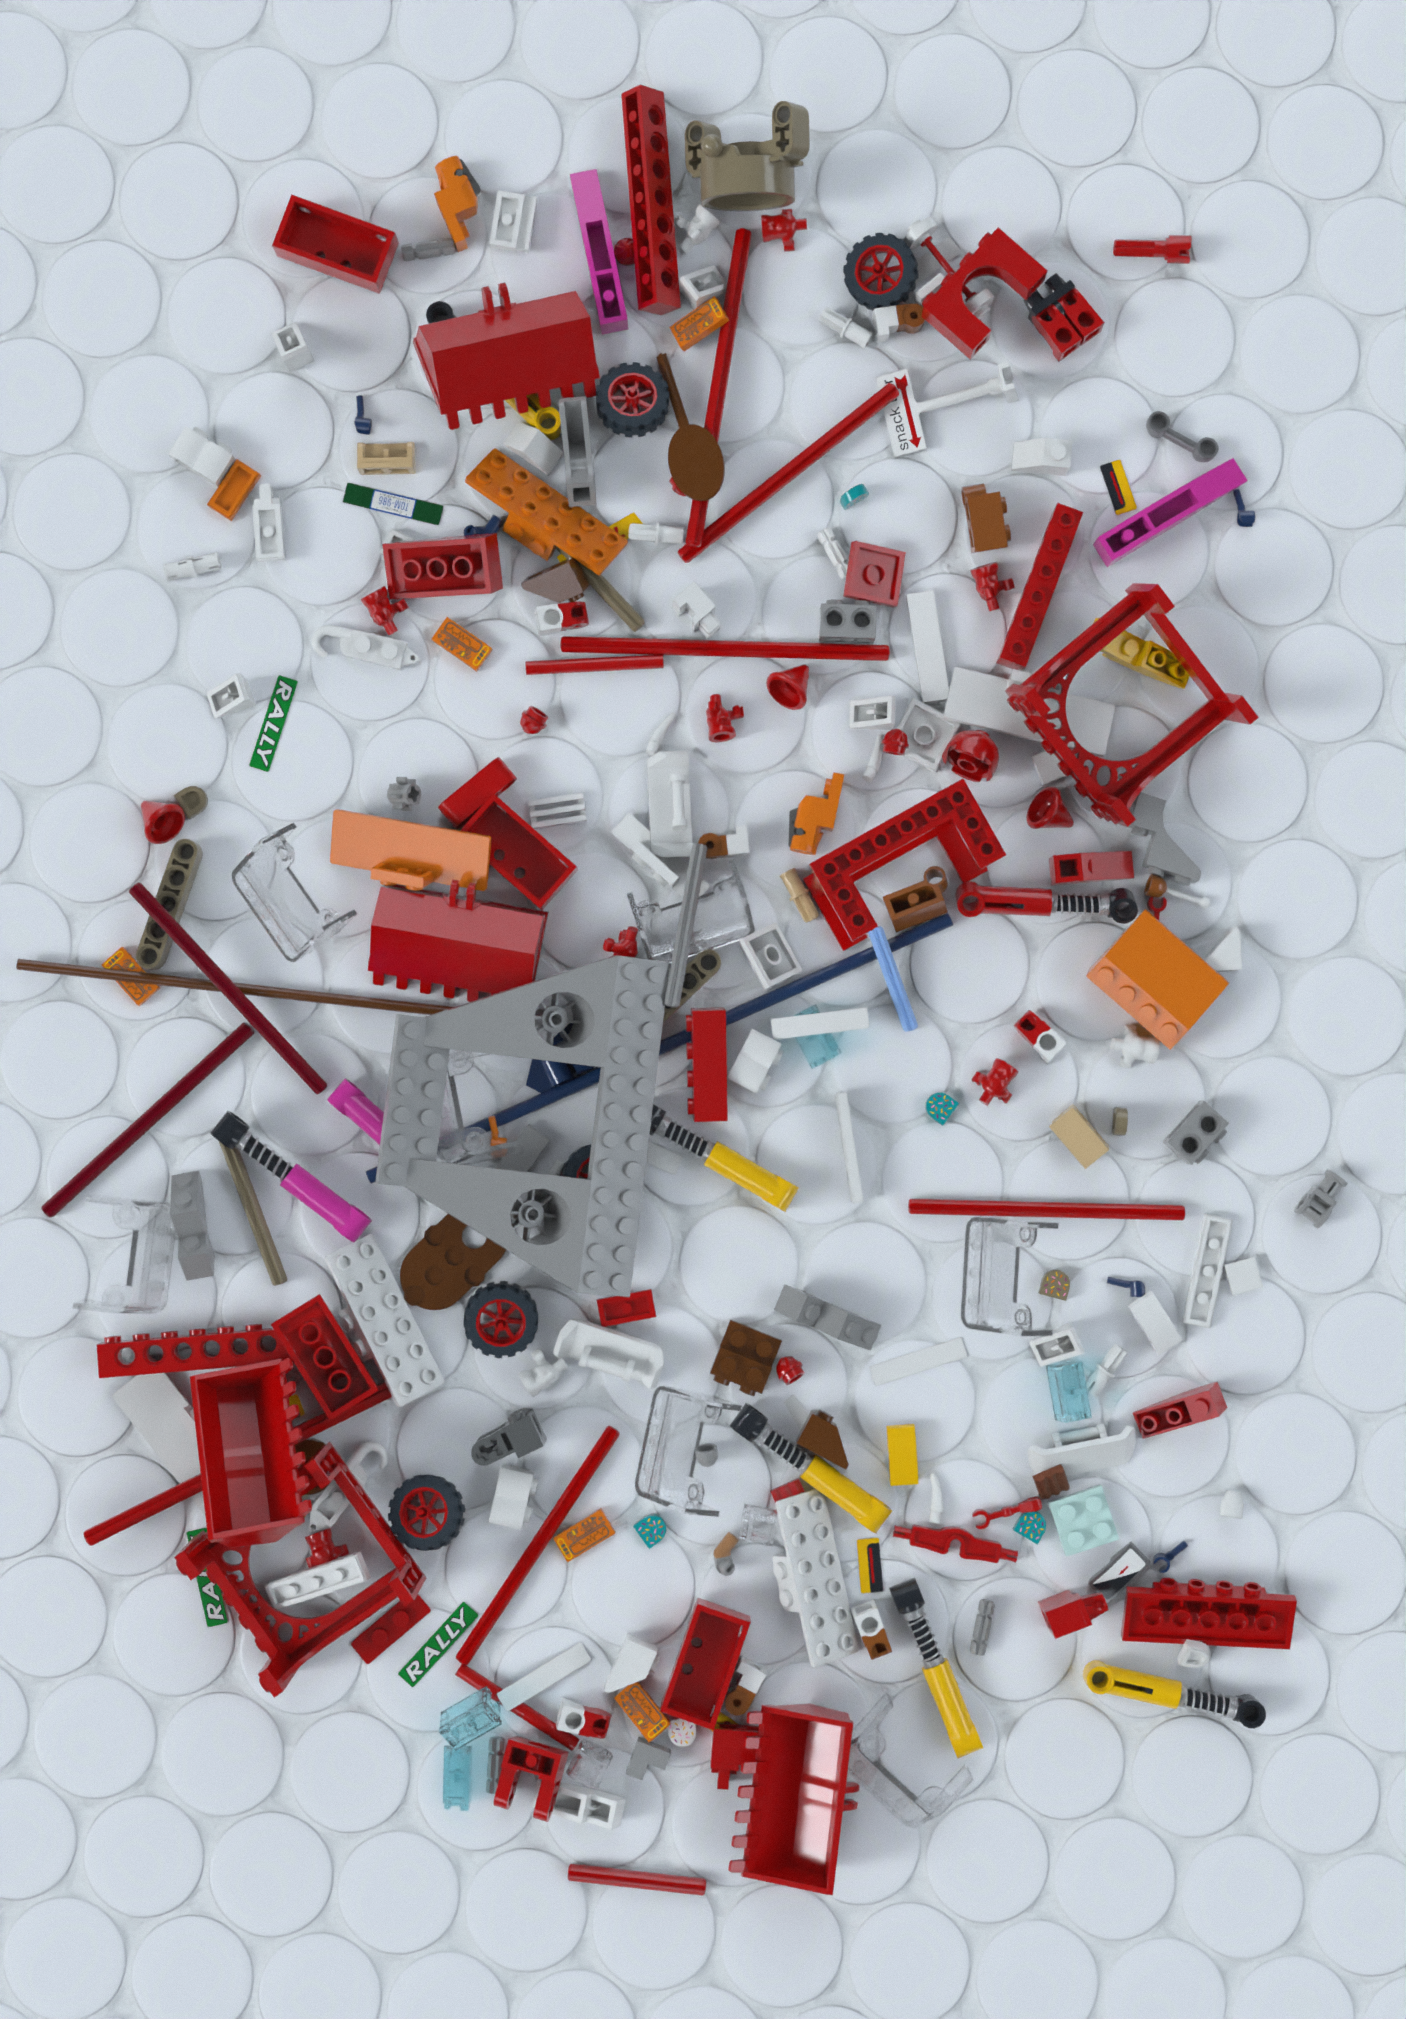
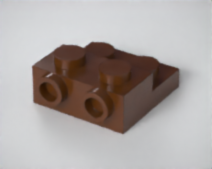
(745, 1358)

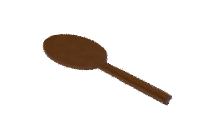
(693, 452)

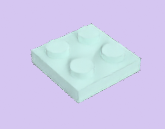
(1083, 1520)

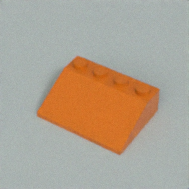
(1157, 979)

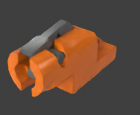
(456, 198)
(812, 816)

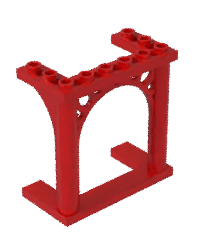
(1116, 797)
(947, 815)
(289, 1655)

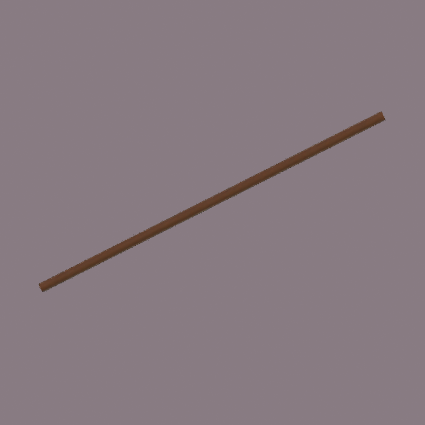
(247, 989)

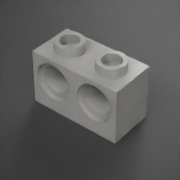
(847, 630)
(1191, 1127)

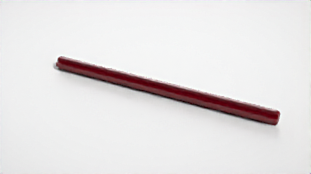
(228, 988)
(147, 1120)

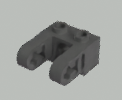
(519, 1435)

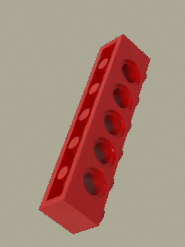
(1039, 587)

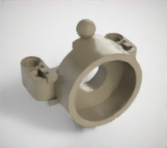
(749, 172)

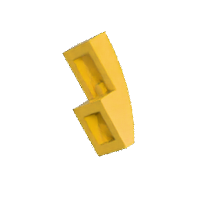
(902, 1454)

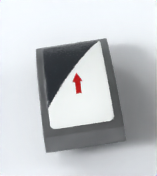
(1119, 1572)

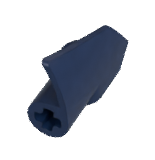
(548, 1074)

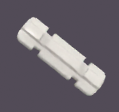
(834, 551)

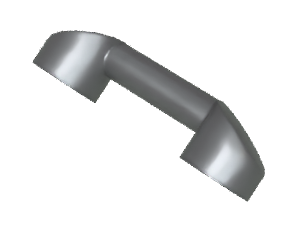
(1158, 427)

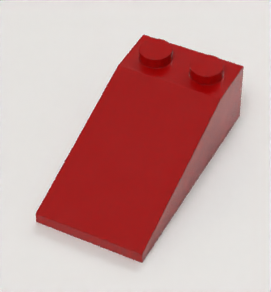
(443, 566)
(325, 1357)

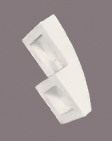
(1155, 1322)

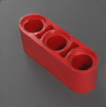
(469, 798)

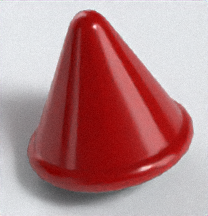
(789, 687)
(1048, 810)
(161, 821)

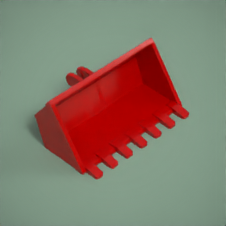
(508, 354)
(454, 941)
(249, 1453)
(795, 1796)

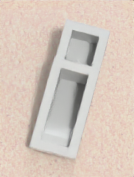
(586, 1805)

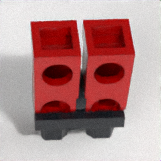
(1063, 317)

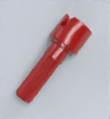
(1173, 249)

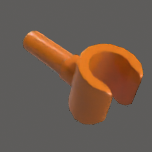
(495, 1140)

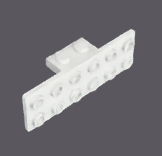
(982, 702)
(382, 1321)
(165, 1423)
(813, 1579)

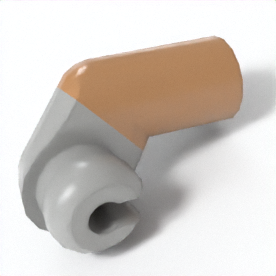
(722, 1554)

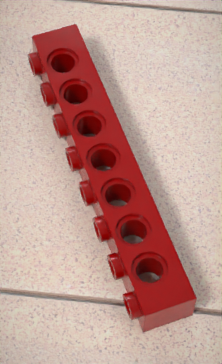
(651, 200)
(112, 1364)

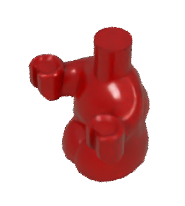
(782, 227)
(988, 584)
(382, 611)
(720, 720)
(627, 943)
(996, 1081)
(323, 1548)

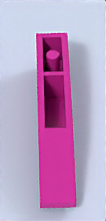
(599, 252)
(1168, 512)

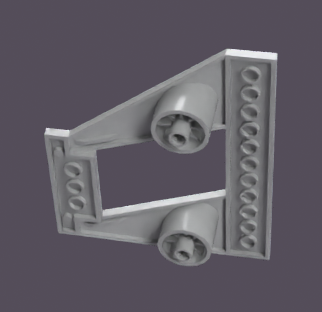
(590, 1220)

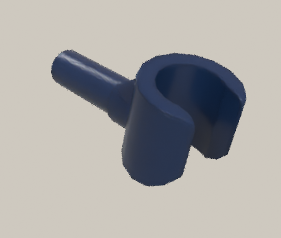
(362, 424)
(1244, 518)
(1137, 1288)
(1169, 1556)

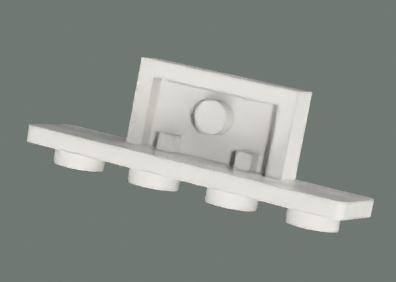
(666, 869)

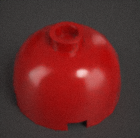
(972, 755)

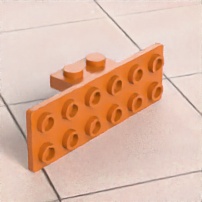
(542, 516)
(409, 851)

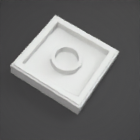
(926, 734)

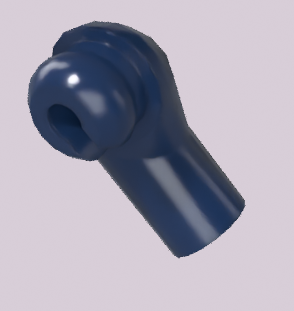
(492, 526)

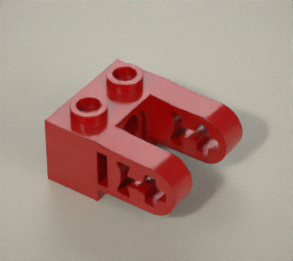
(535, 1759)

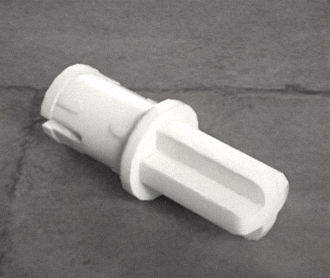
(845, 327)
(656, 533)
(1105, 1370)

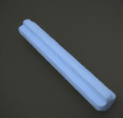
(893, 979)

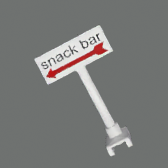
(904, 412)

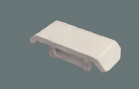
(669, 804)
(610, 1351)
(1084, 1455)

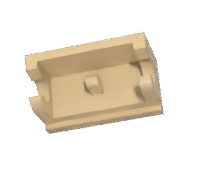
(386, 458)
(1079, 1136)

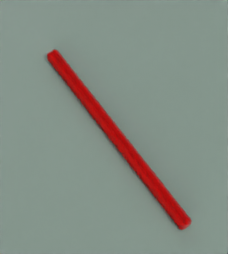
(791, 470)
(1046, 1209)
(537, 1545)

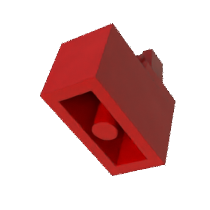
(1071, 1612)
(728, 1750)

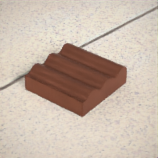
(1051, 1482)

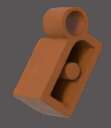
(985, 518)
(918, 901)

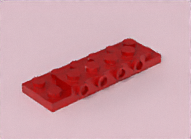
(1208, 1614)

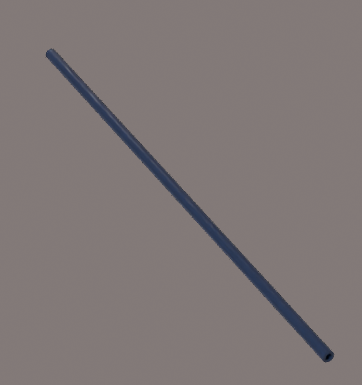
(732, 1016)

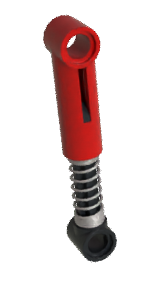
(1042, 902)

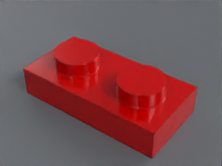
(622, 1309)

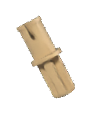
(799, 895)

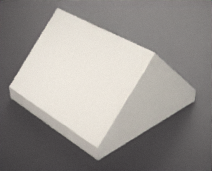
(770, 956)

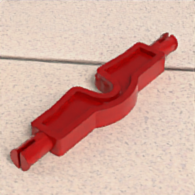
(970, 1546)

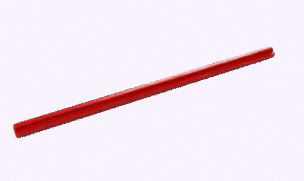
(722, 368)
(725, 648)
(194, 1485)

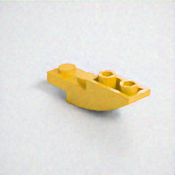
(1146, 659)

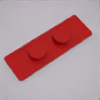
(389, 1628)

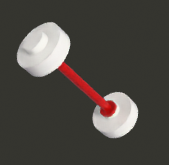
(921, 234)

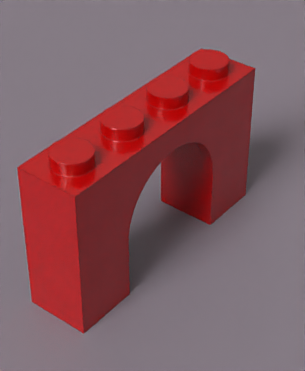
(995, 257)

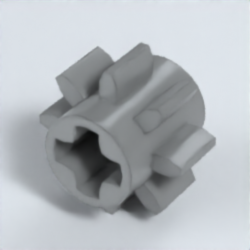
(404, 793)

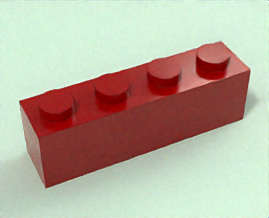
(709, 1064)

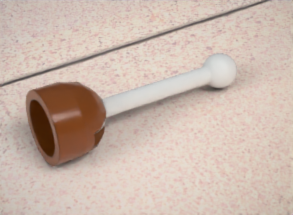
(1157, 886)

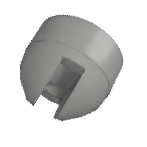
(706, 1454)

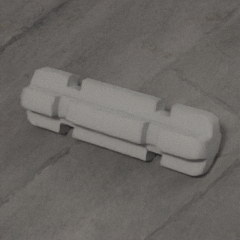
(428, 249)
(982, 1627)
(495, 1759)

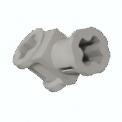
(1321, 1199)

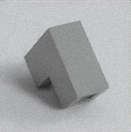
(644, 1754)

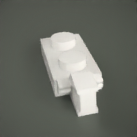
(268, 526)

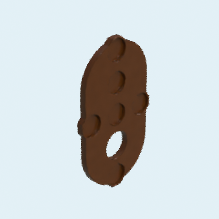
(444, 1267)

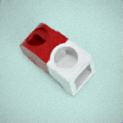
(561, 617)
(1039, 1036)
(582, 1719)

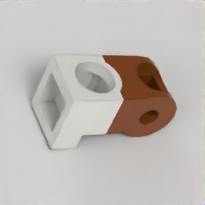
(897, 319)
(726, 845)
(871, 1629)
(743, 1692)

